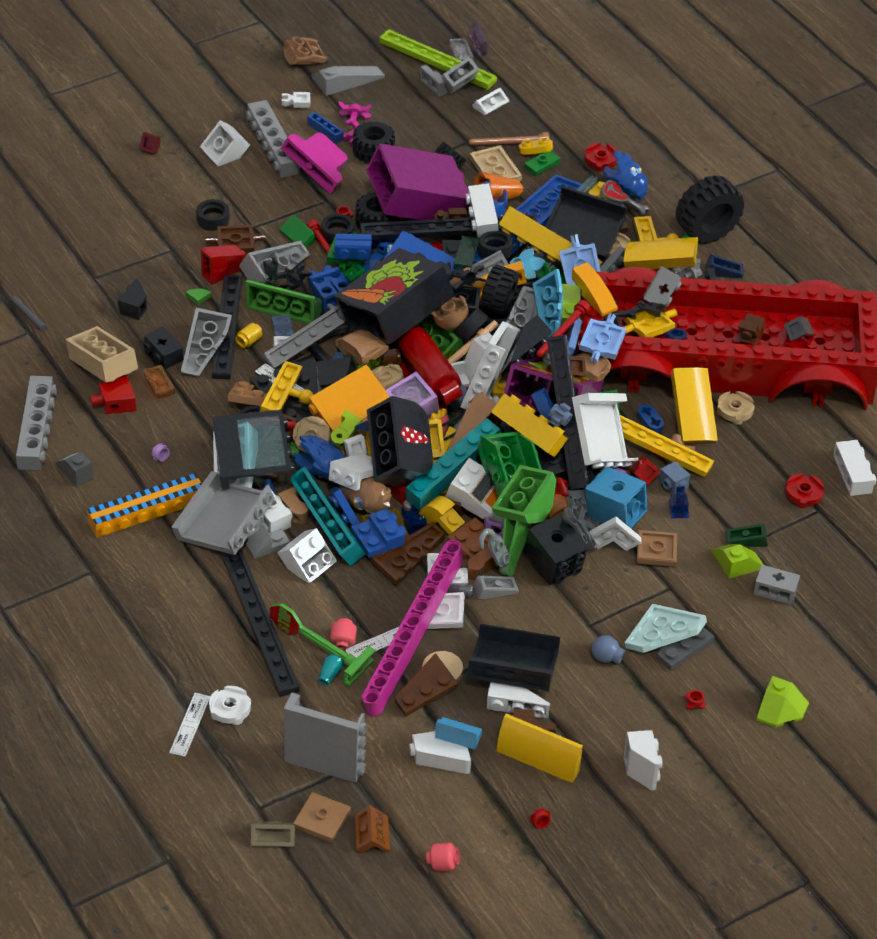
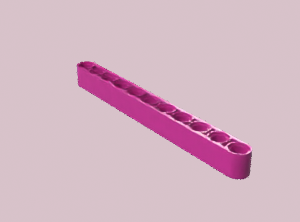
(412, 628)

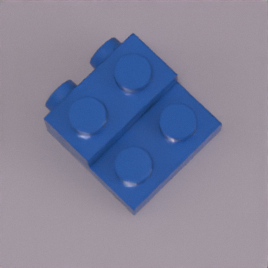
(379, 533)

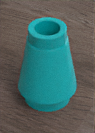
(331, 667)

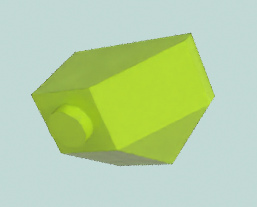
(736, 560)
(781, 703)

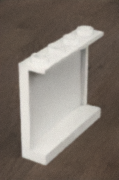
(491, 362)
(601, 430)

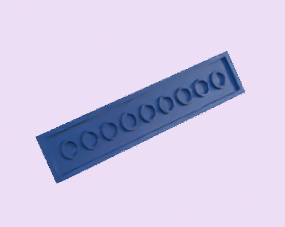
(539, 203)

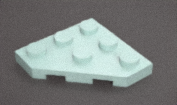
(662, 627)

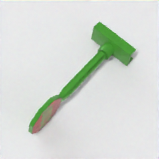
(288, 622)

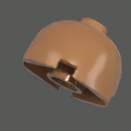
(451, 314)

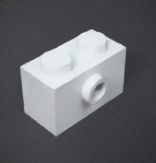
(277, 516)

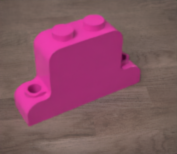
(318, 158)

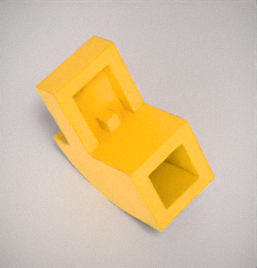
(441, 512)

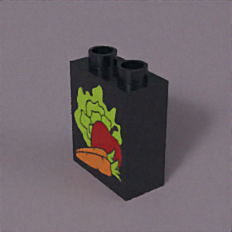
(395, 294)

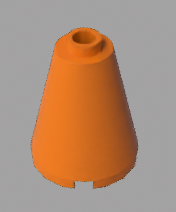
(499, 183)

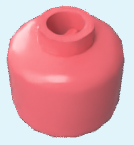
(343, 633)
(443, 857)

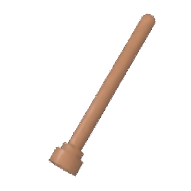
(506, 140)

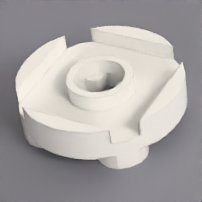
(233, 714)

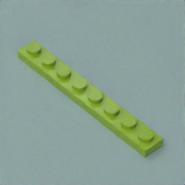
(431, 56)

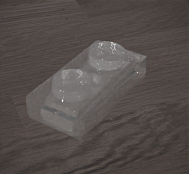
(461, 49)

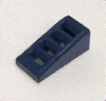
(724, 267)

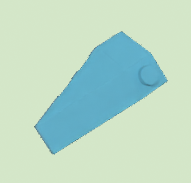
(550, 299)

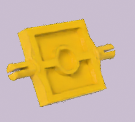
(650, 326)

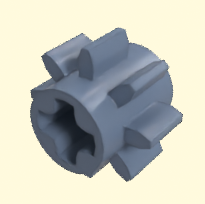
(560, 414)

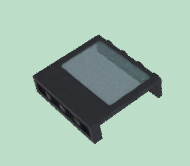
(252, 445)

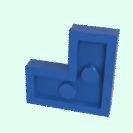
(339, 500)

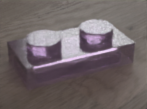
(479, 39)

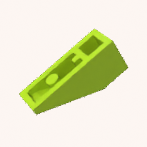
(571, 298)

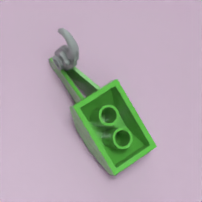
(523, 502)

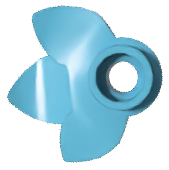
(529, 263)

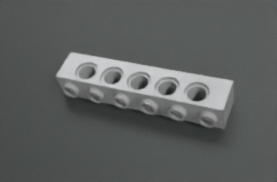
(272, 137)
(35, 423)

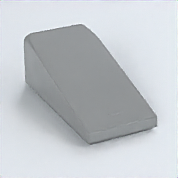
(494, 586)

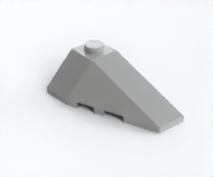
(523, 309)
(205, 337)

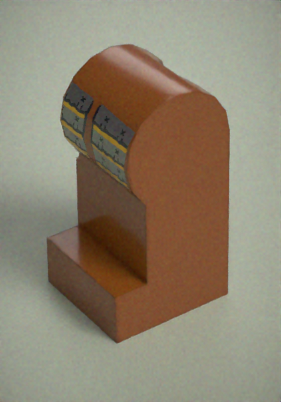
(481, 563)

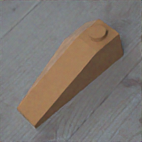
(477, 411)

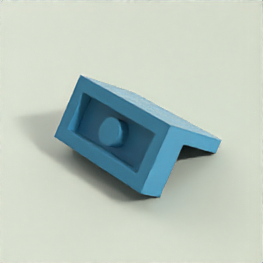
(458, 733)

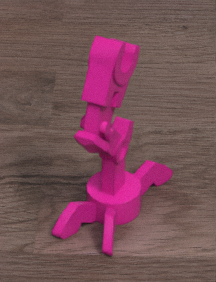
(354, 112)

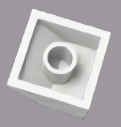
(224, 144)

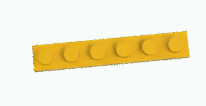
(665, 447)

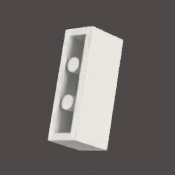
(481, 209)
(854, 467)

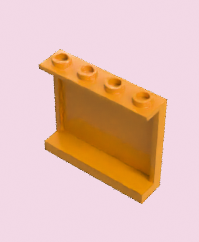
(352, 393)

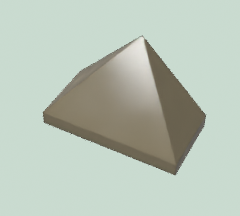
(273, 834)

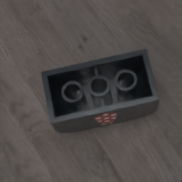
(399, 441)

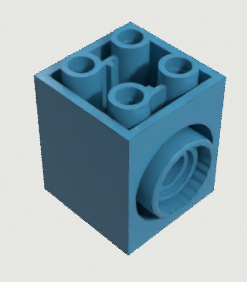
(616, 495)

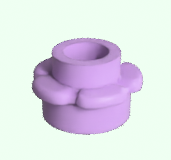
(160, 452)

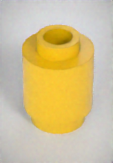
(248, 335)

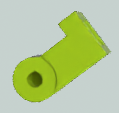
(345, 430)

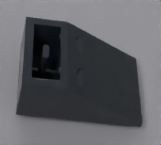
(527, 342)

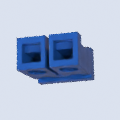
(327, 284)

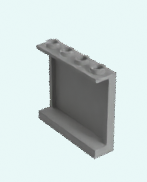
(220, 516)
(324, 741)

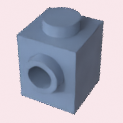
(673, 476)

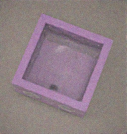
(416, 390)

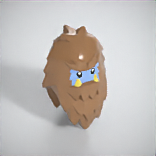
(371, 496)

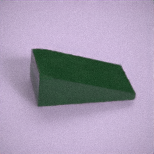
(748, 536)

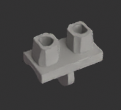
(688, 272)

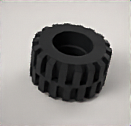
(367, 138)
(370, 211)
(499, 289)

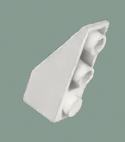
(509, 697)

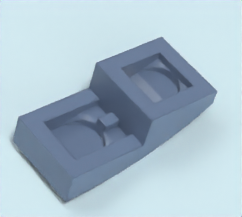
(282, 325)

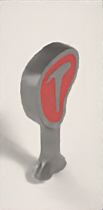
(613, 192)

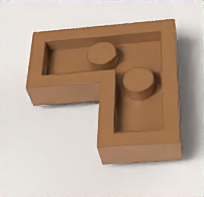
(244, 393)

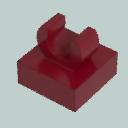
(150, 143)

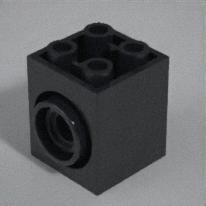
(555, 549)

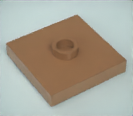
(657, 548)
(322, 817)

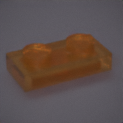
(159, 381)

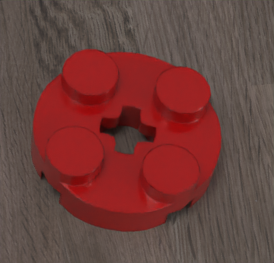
(600, 156)
(804, 498)

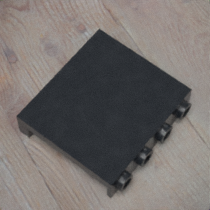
(590, 217)
(514, 657)

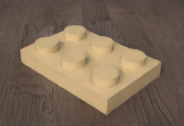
(495, 162)

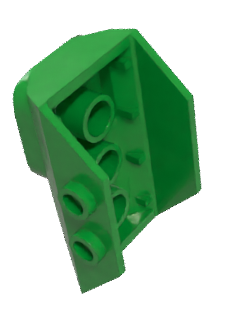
(503, 454)

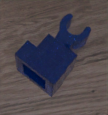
(679, 504)
(412, 520)

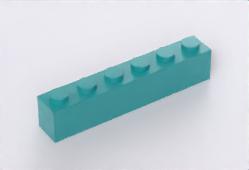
(446, 468)
(327, 516)

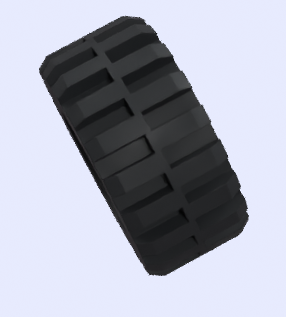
(710, 209)

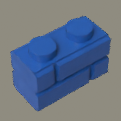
(353, 246)

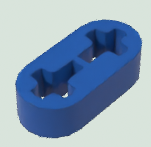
(653, 418)

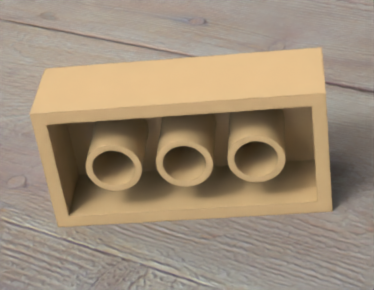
(101, 354)

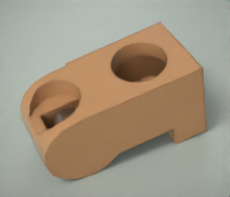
(299, 509)

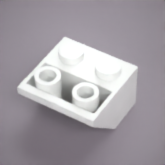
(307, 555)
(641, 758)

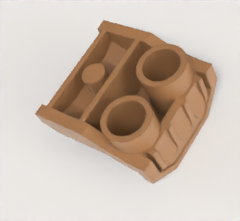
(303, 51)
(362, 346)
(595, 371)

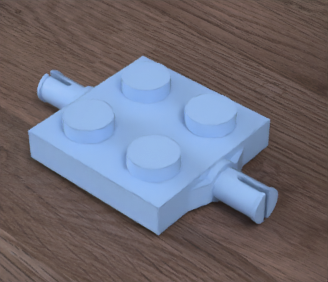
(576, 256)
(602, 338)

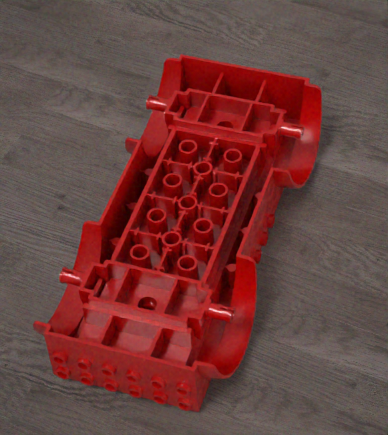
(710, 313)

